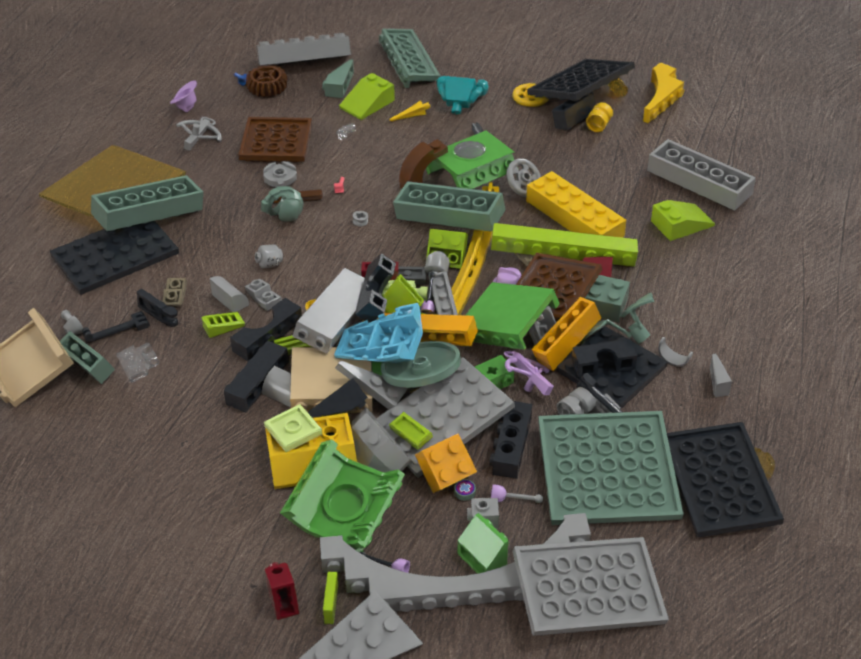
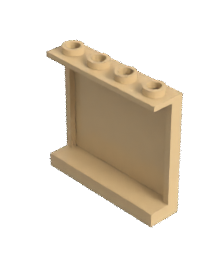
(30, 360)
(316, 377)

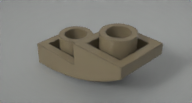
(175, 291)

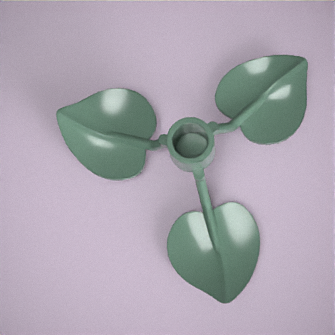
(636, 329)

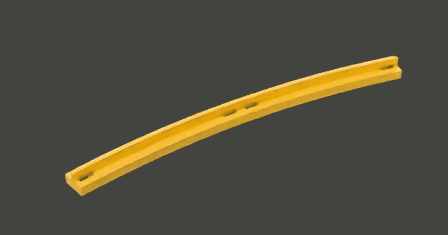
(477, 252)

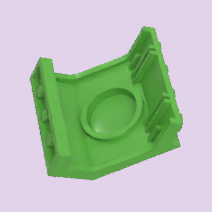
(341, 497)

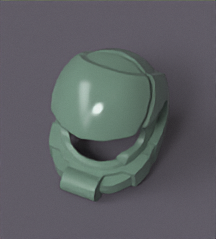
(289, 206)

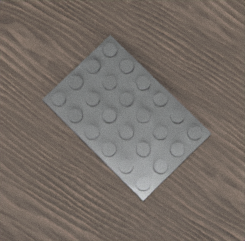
(457, 404)
(589, 586)

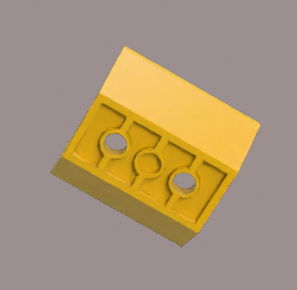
(290, 465)

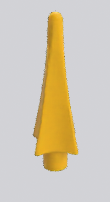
(415, 110)

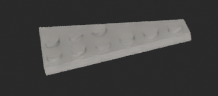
(366, 633)

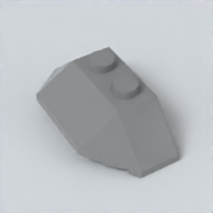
(375, 445)

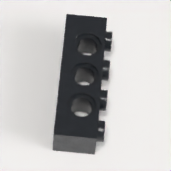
(511, 441)

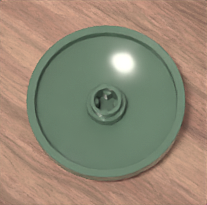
(430, 365)

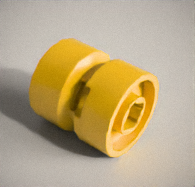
(599, 117)

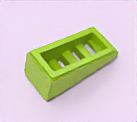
(218, 323)

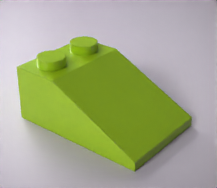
(368, 96)
(679, 219)

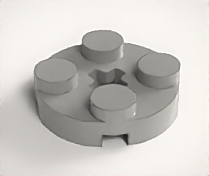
(279, 174)

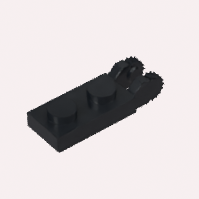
(156, 308)

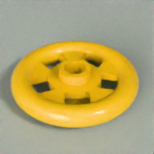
(528, 100)

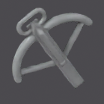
(199, 128)

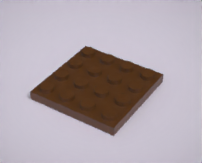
(275, 139)
(566, 276)

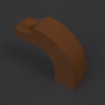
(419, 159)

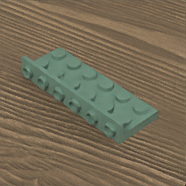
(408, 56)

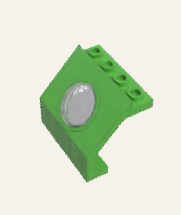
(474, 160)

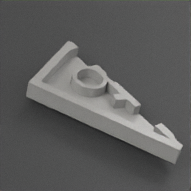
(373, 384)

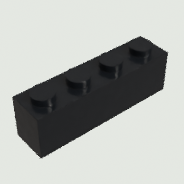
(249, 382)

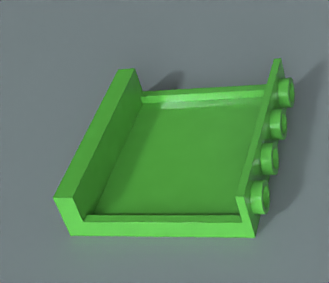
(508, 312)

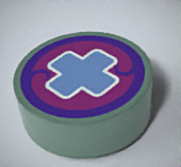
(465, 490)

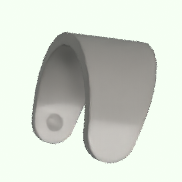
(672, 357)

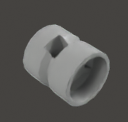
(578, 402)

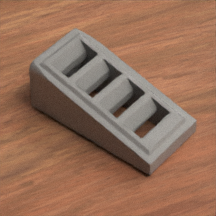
(720, 379)

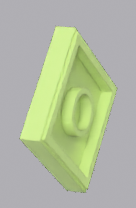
(293, 428)

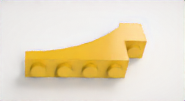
(667, 91)

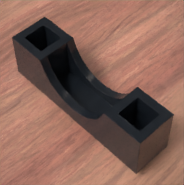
(377, 276)
(249, 340)

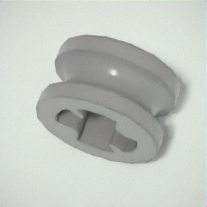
(360, 218)

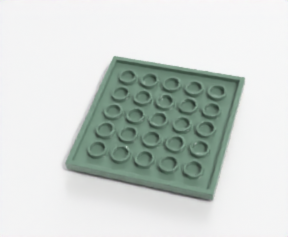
(609, 467)

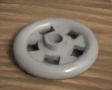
(523, 177)

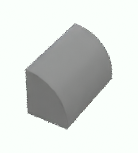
(228, 294)
(278, 385)

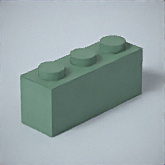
(86, 357)

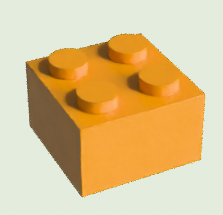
(445, 463)

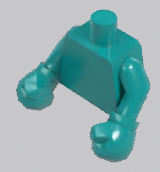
(460, 91)

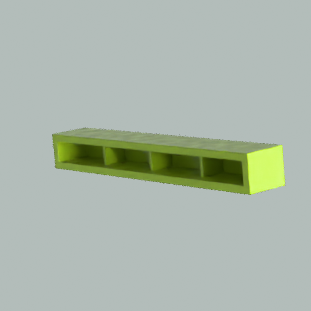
(563, 244)

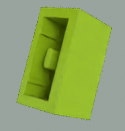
(450, 243)

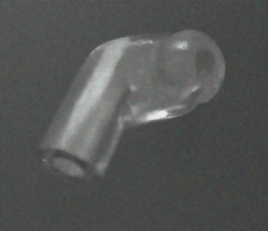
(341, 132)

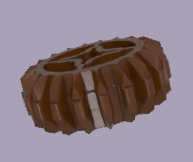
(266, 81)

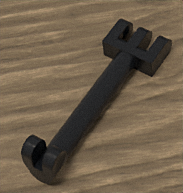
(137, 320)
(588, 383)

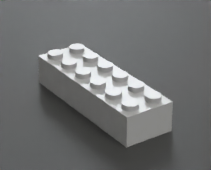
(303, 49)
(701, 174)

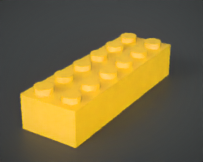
(573, 207)

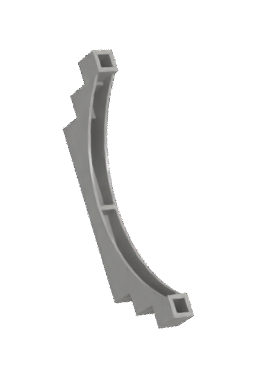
(412, 591)

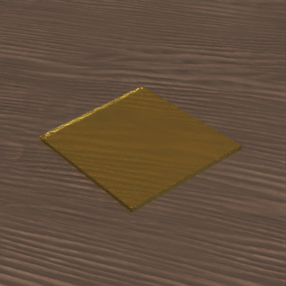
(106, 172)

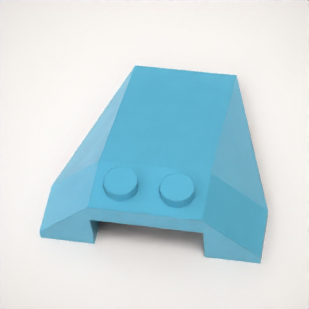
(387, 339)

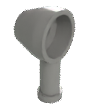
(72, 323)

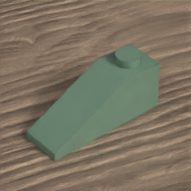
(339, 80)

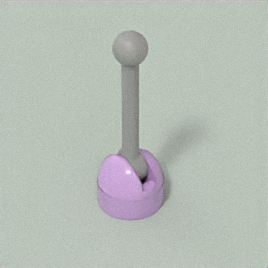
(500, 493)

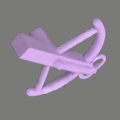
(529, 368)

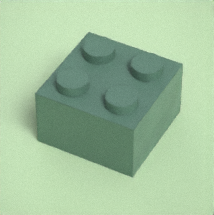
(609, 296)

